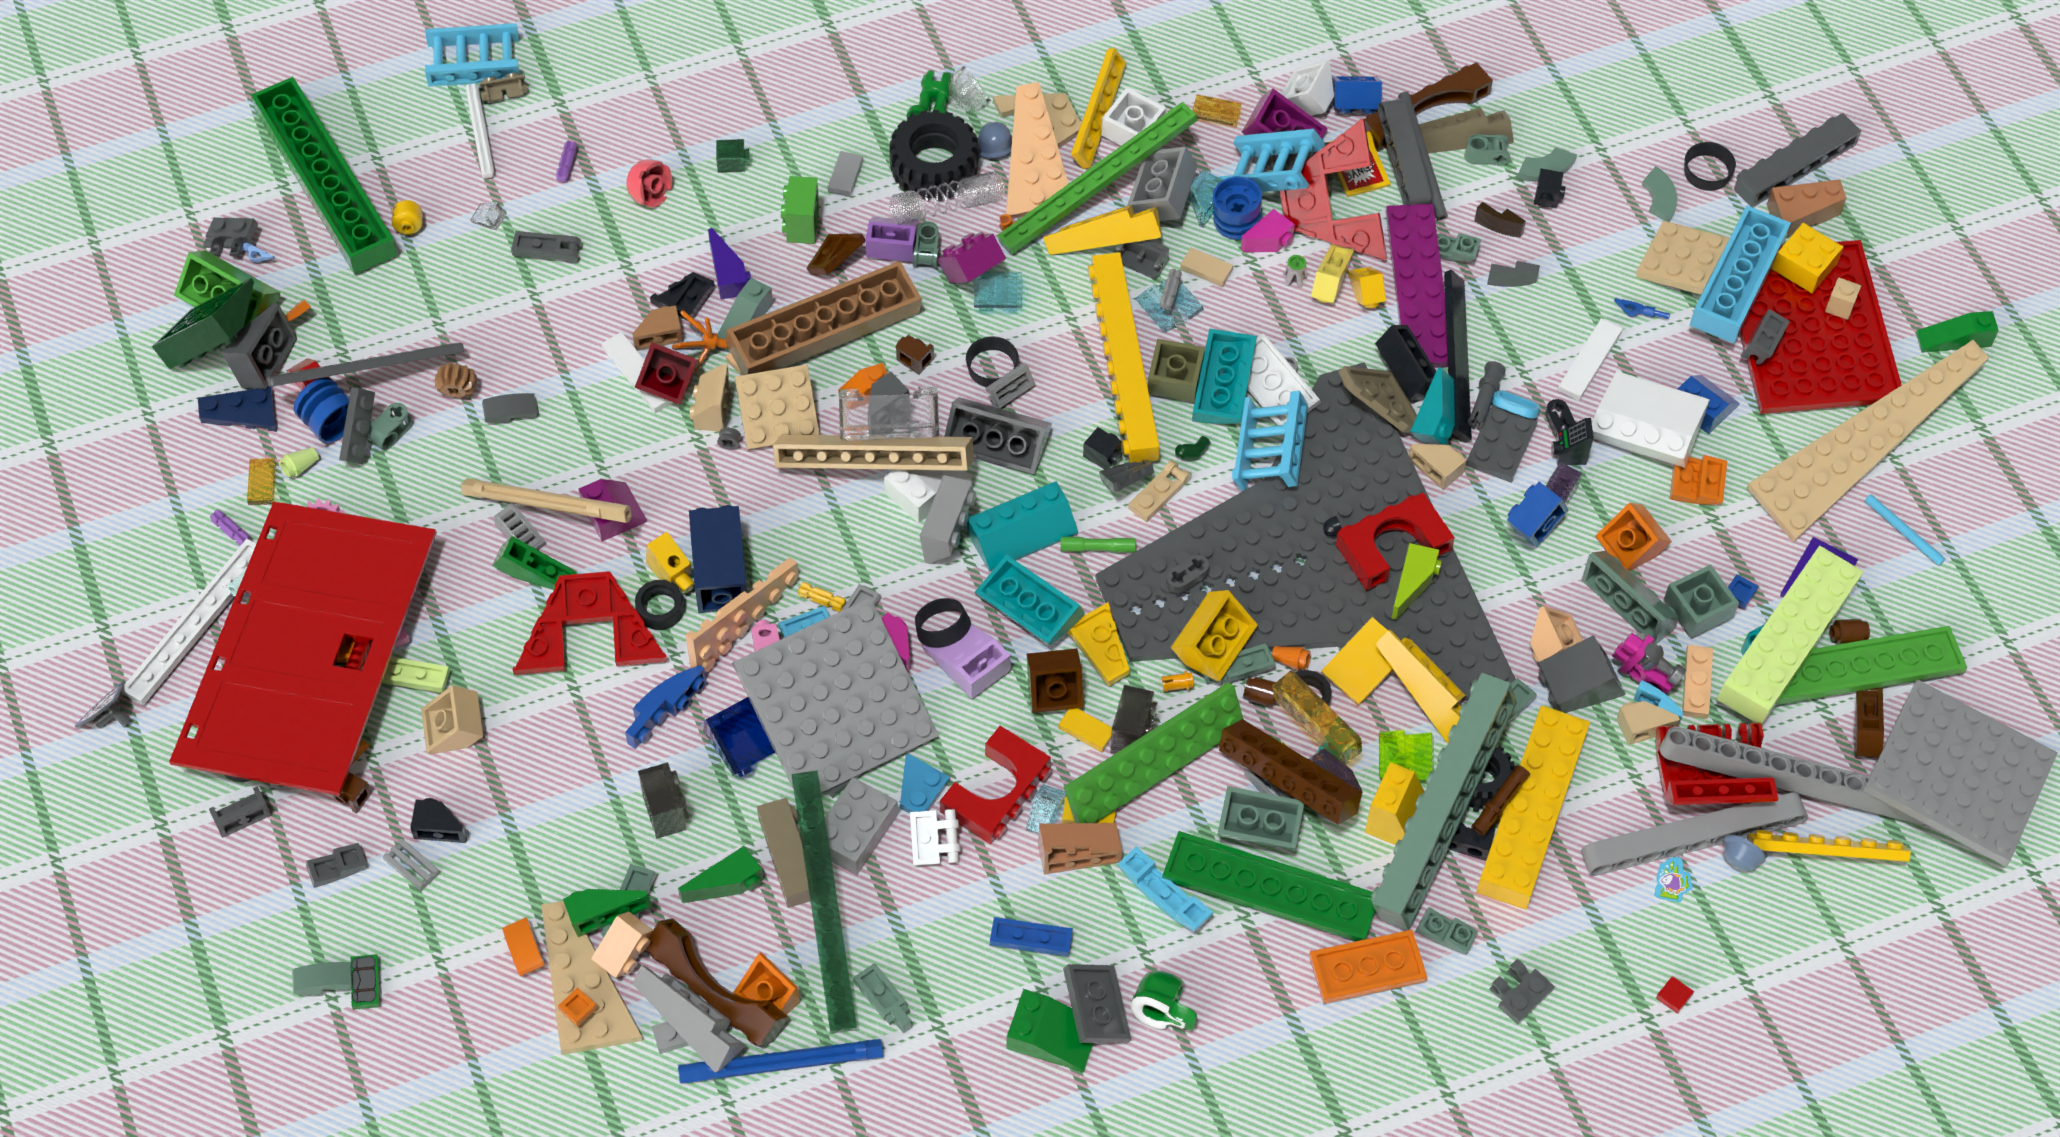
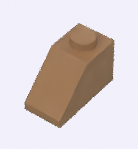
(659, 327)

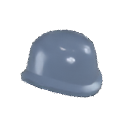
(994, 140)
(1743, 853)

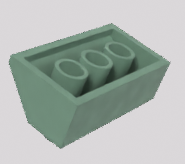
(1628, 596)

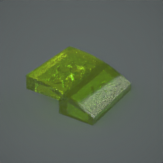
(1408, 751)

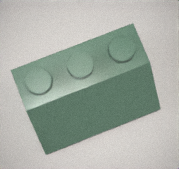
(1261, 818)

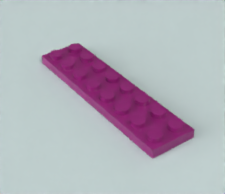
(1419, 277)

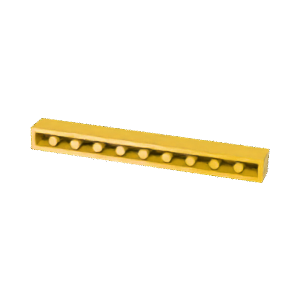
(1124, 358)

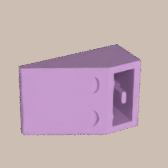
(973, 661)

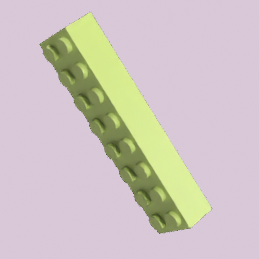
(1789, 635)

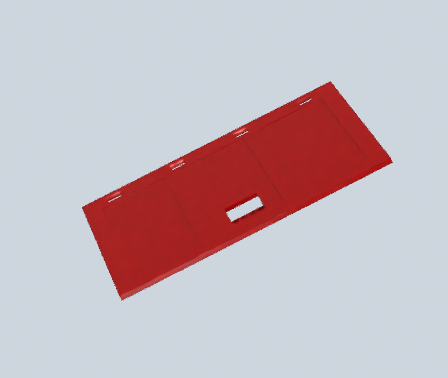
(279, 701)

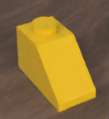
(1367, 286)

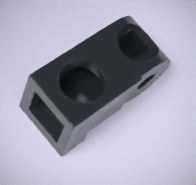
(1471, 843)

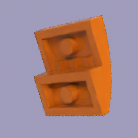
(1699, 481)

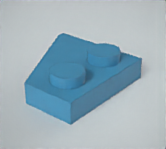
(921, 785)

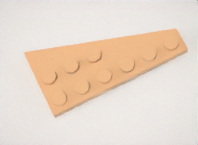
(1035, 156)
(737, 616)

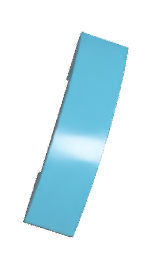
(1163, 892)

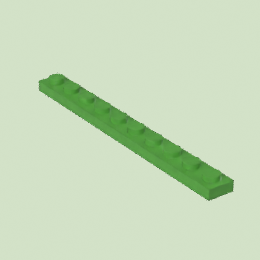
(1097, 178)

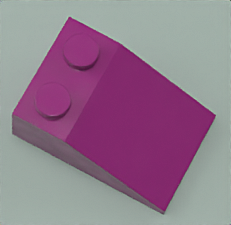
(1279, 114)

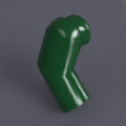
(1192, 451)

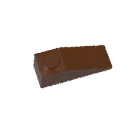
(1869, 722)

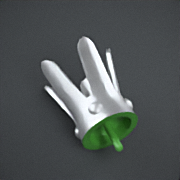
(1296, 266)

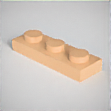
(1697, 681)

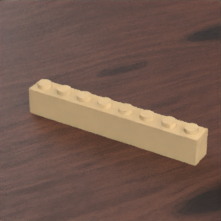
(903, 454)

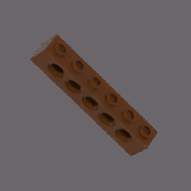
(1290, 771)

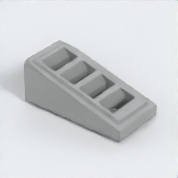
(511, 517)

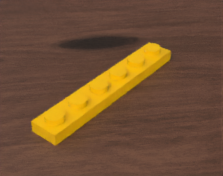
(1099, 104)
(1840, 846)

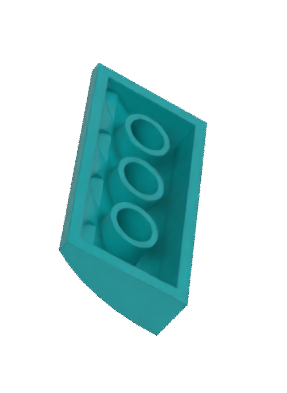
(1224, 377)
(1030, 600)

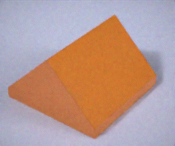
(769, 983)

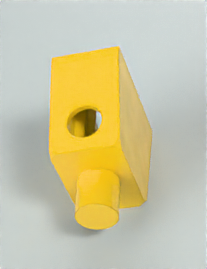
(669, 562)

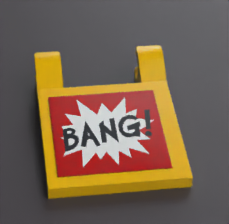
(1366, 178)

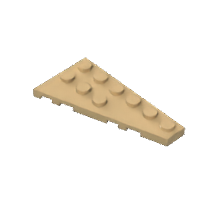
(573, 968)

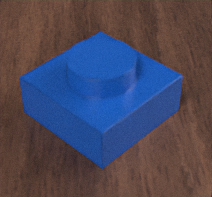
(1742, 590)

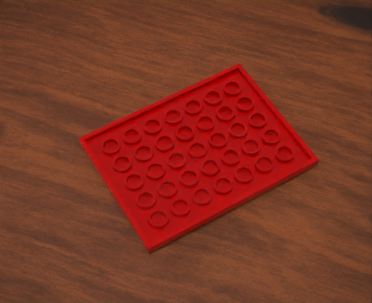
(1820, 355)

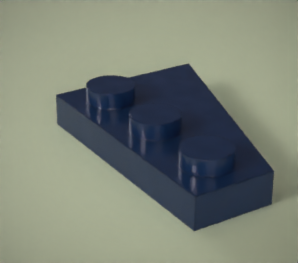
(247, 408)

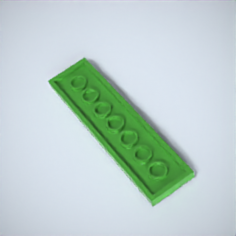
(1876, 664)
(1153, 756)

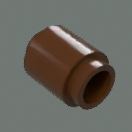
(1849, 631)
(1260, 691)

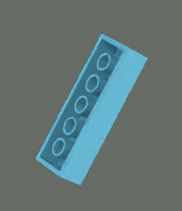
(1740, 274)

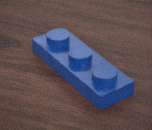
(1031, 936)

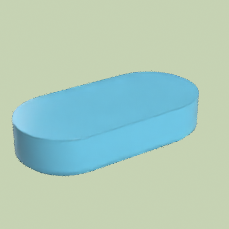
(1516, 404)

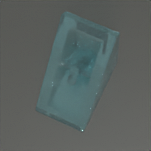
(1045, 807)

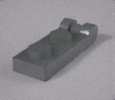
(546, 246)

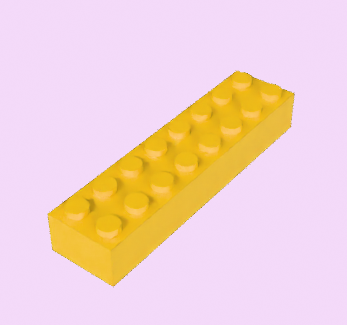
(1534, 809)

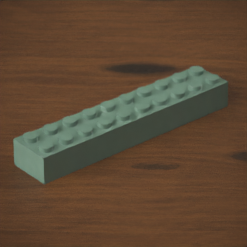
(1444, 801)

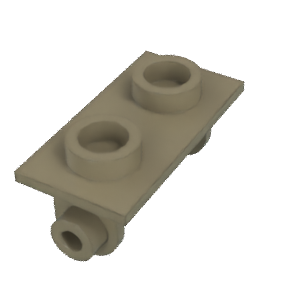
(493, 87)

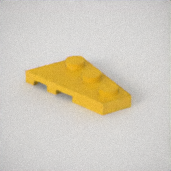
(1100, 643)

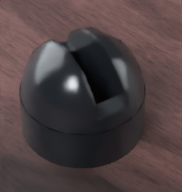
(1332, 527)

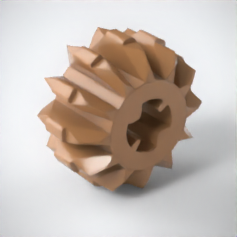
(455, 380)

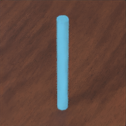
(1905, 530)

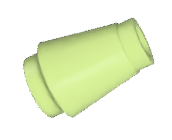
(298, 461)

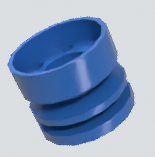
(1236, 206)
(323, 409)

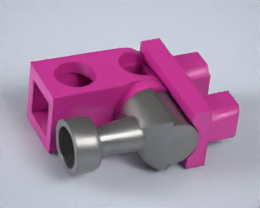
(1646, 663)

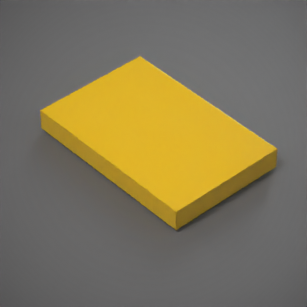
(1359, 664)

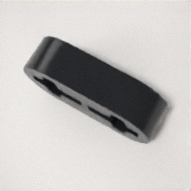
(1556, 422)

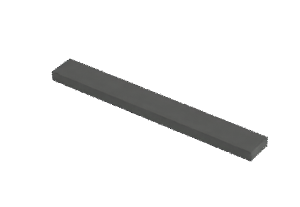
(364, 364)

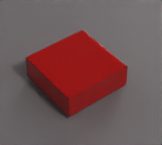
(1675, 994)

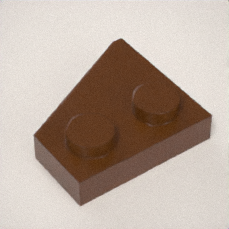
(834, 251)

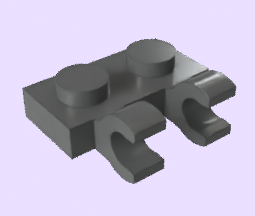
(231, 232)
(1526, 996)

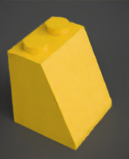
(1393, 804)

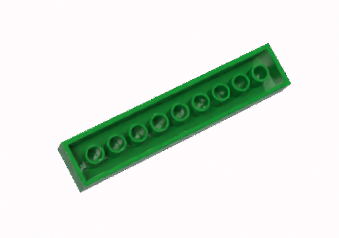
(324, 175)

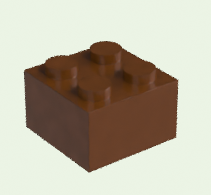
(1054, 680)

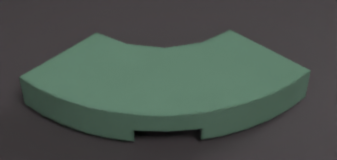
(1557, 160)
(1662, 193)

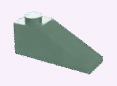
(749, 304)

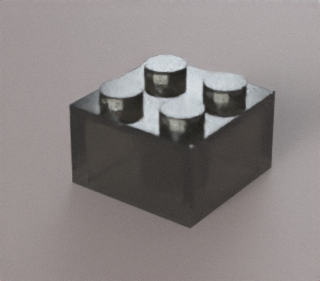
(1133, 717)
(663, 800)

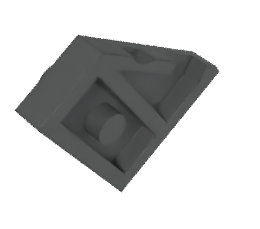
(1126, 474)

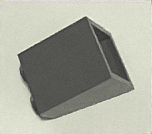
(1580, 676)

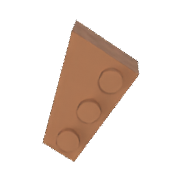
(1807, 203)
(1078, 846)

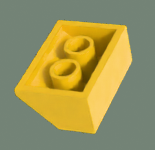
(1214, 634)

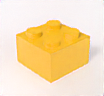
(1807, 257)

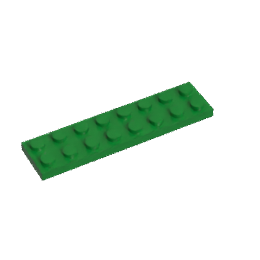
(1270, 886)

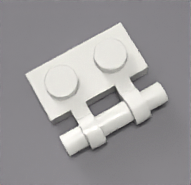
(926, 837)

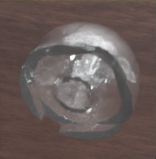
(966, 92)

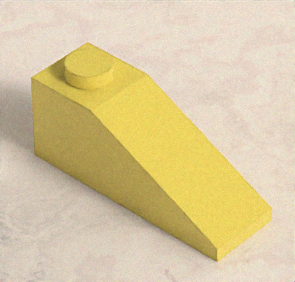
(1331, 273)

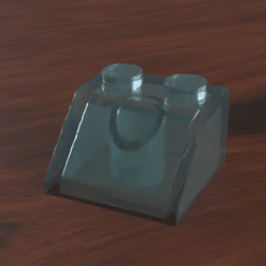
(998, 291)

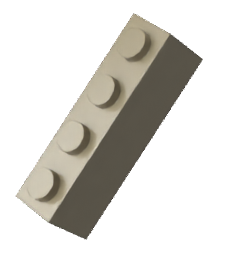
(785, 849)

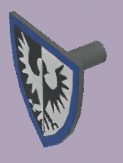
(112, 710)

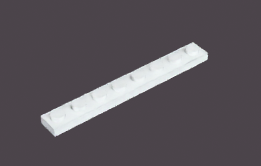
(187, 628)

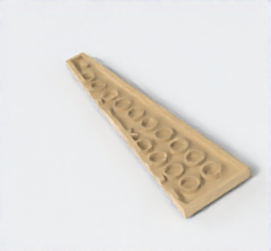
(1824, 471)

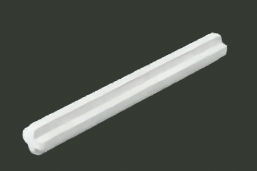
(480, 131)

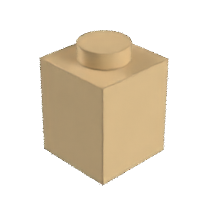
(1843, 298)

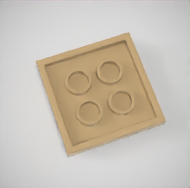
(1682, 257)
(776, 405)

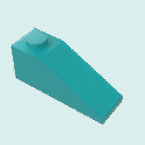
(1436, 415)

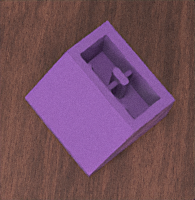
(890, 240)

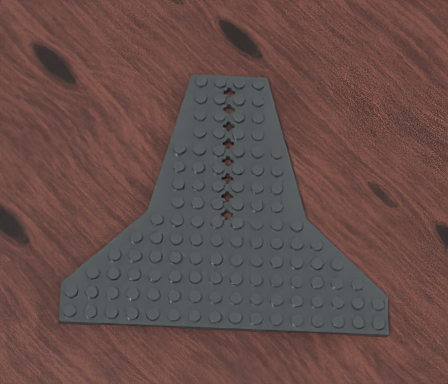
(1347, 470)

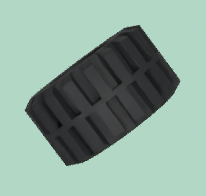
(1500, 769)

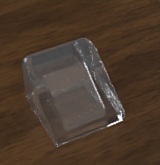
(489, 215)

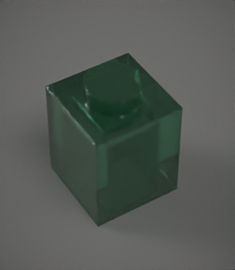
(731, 155)

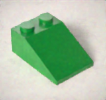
(1047, 1032)

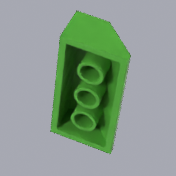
(209, 276)

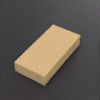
(1206, 267)

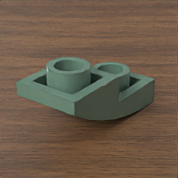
(1458, 249)
(1446, 932)
(316, 977)

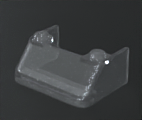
(888, 415)

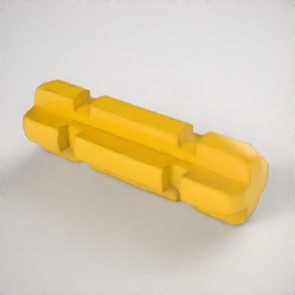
(821, 596)

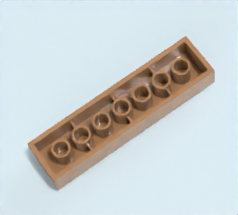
(824, 320)

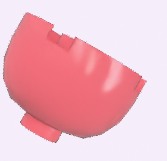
(649, 182)

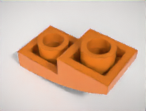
(523, 946)

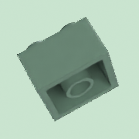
(1701, 601)

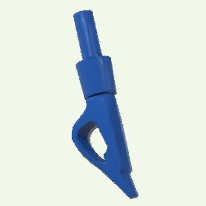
(1637, 308)

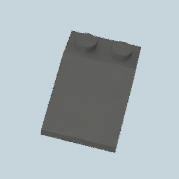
(260, 348)

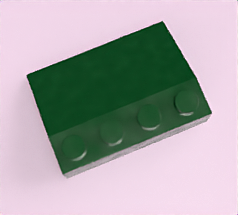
(206, 327)

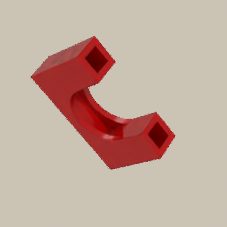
(1412, 516)
(990, 816)

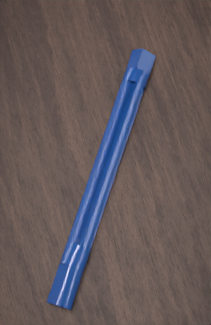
(783, 1060)

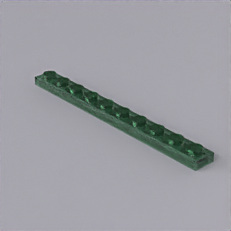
(824, 902)

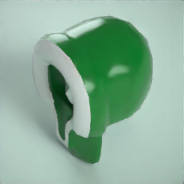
(1158, 1000)

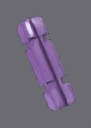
(566, 161)
(229, 527)

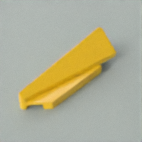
(1105, 230)
(1424, 680)

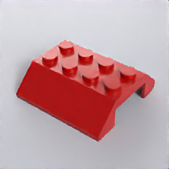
(1695, 785)

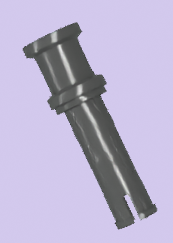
(1488, 386)

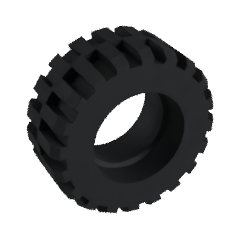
(933, 131)

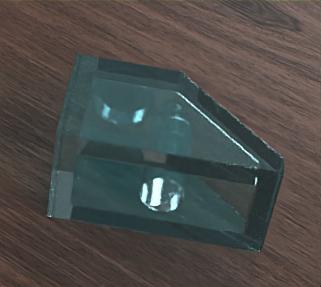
(1201, 196)

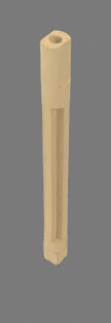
(546, 500)

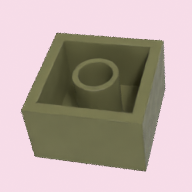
(1175, 370)

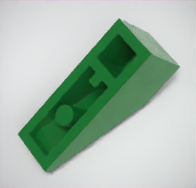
(1958, 332)
(529, 564)
(725, 878)
(600, 907)

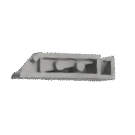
(691, 1017)

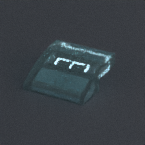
(1183, 309)

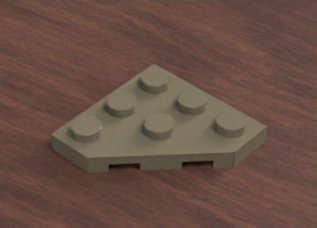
(1381, 393)

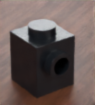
(1549, 188)
(1102, 448)

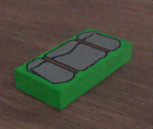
(365, 982)

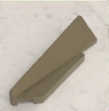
(1453, 131)

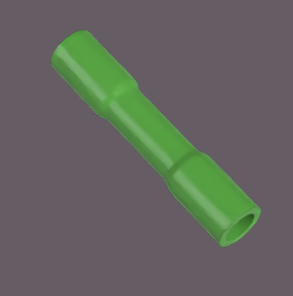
(1081, 544)

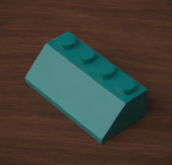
(1022, 525)

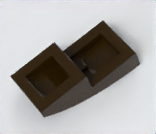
(1505, 223)

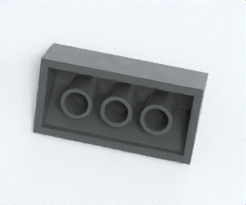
(999, 434)

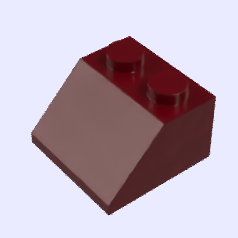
(666, 373)

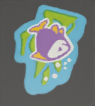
(1672, 880)

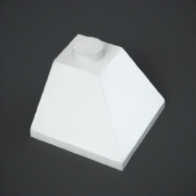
(1311, 88)

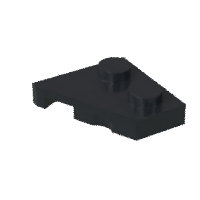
(685, 294)

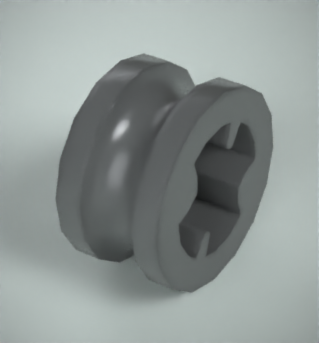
(729, 438)

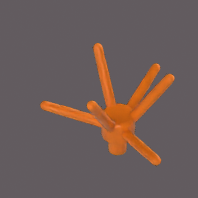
(708, 341)

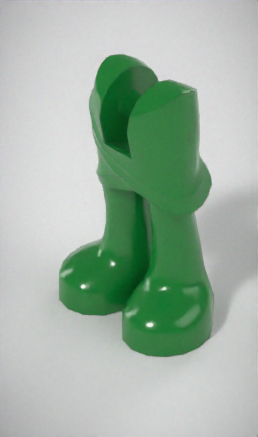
(932, 92)

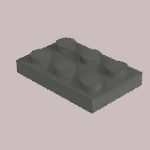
(1501, 443)
(1096, 1003)

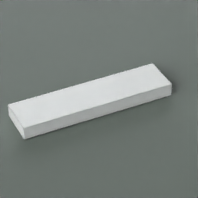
(1590, 359)
(630, 364)

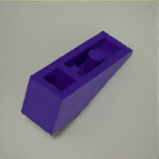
(728, 267)

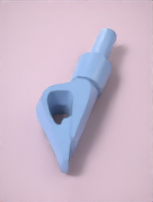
(253, 251)

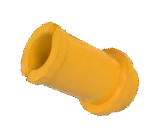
(1178, 681)

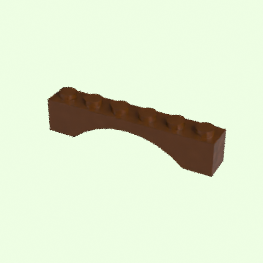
(1464, 86)
(676, 950)

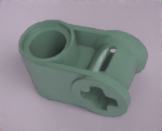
(1486, 149)
(926, 248)
(388, 428)

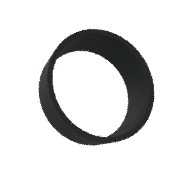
(1714, 150)
(985, 344)
(947, 636)

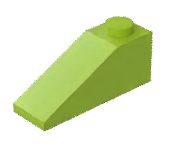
(1416, 576)

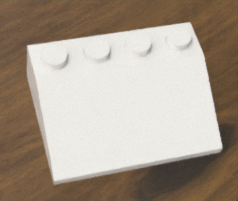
(1649, 419)

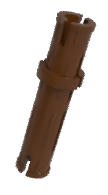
(1494, 809)

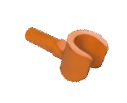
(1006, 221)

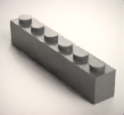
(1797, 159)

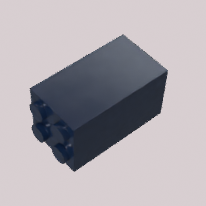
(717, 556)

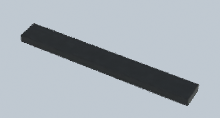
(1458, 352)

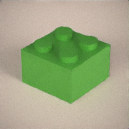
(800, 209)

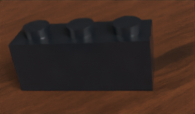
(1406, 361)

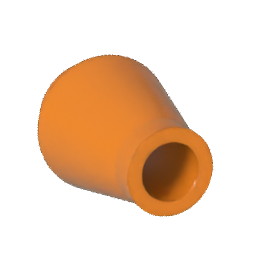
(1293, 657)

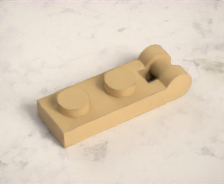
(1159, 491)

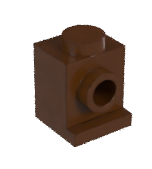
(914, 353)
(354, 792)

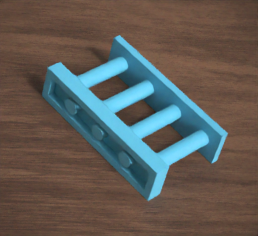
(470, 72)
(1276, 144)
(1290, 450)

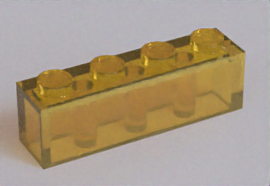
(1317, 717)

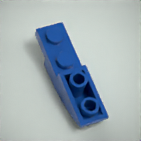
(669, 696)

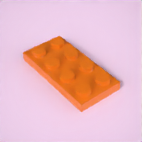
(1367, 966)

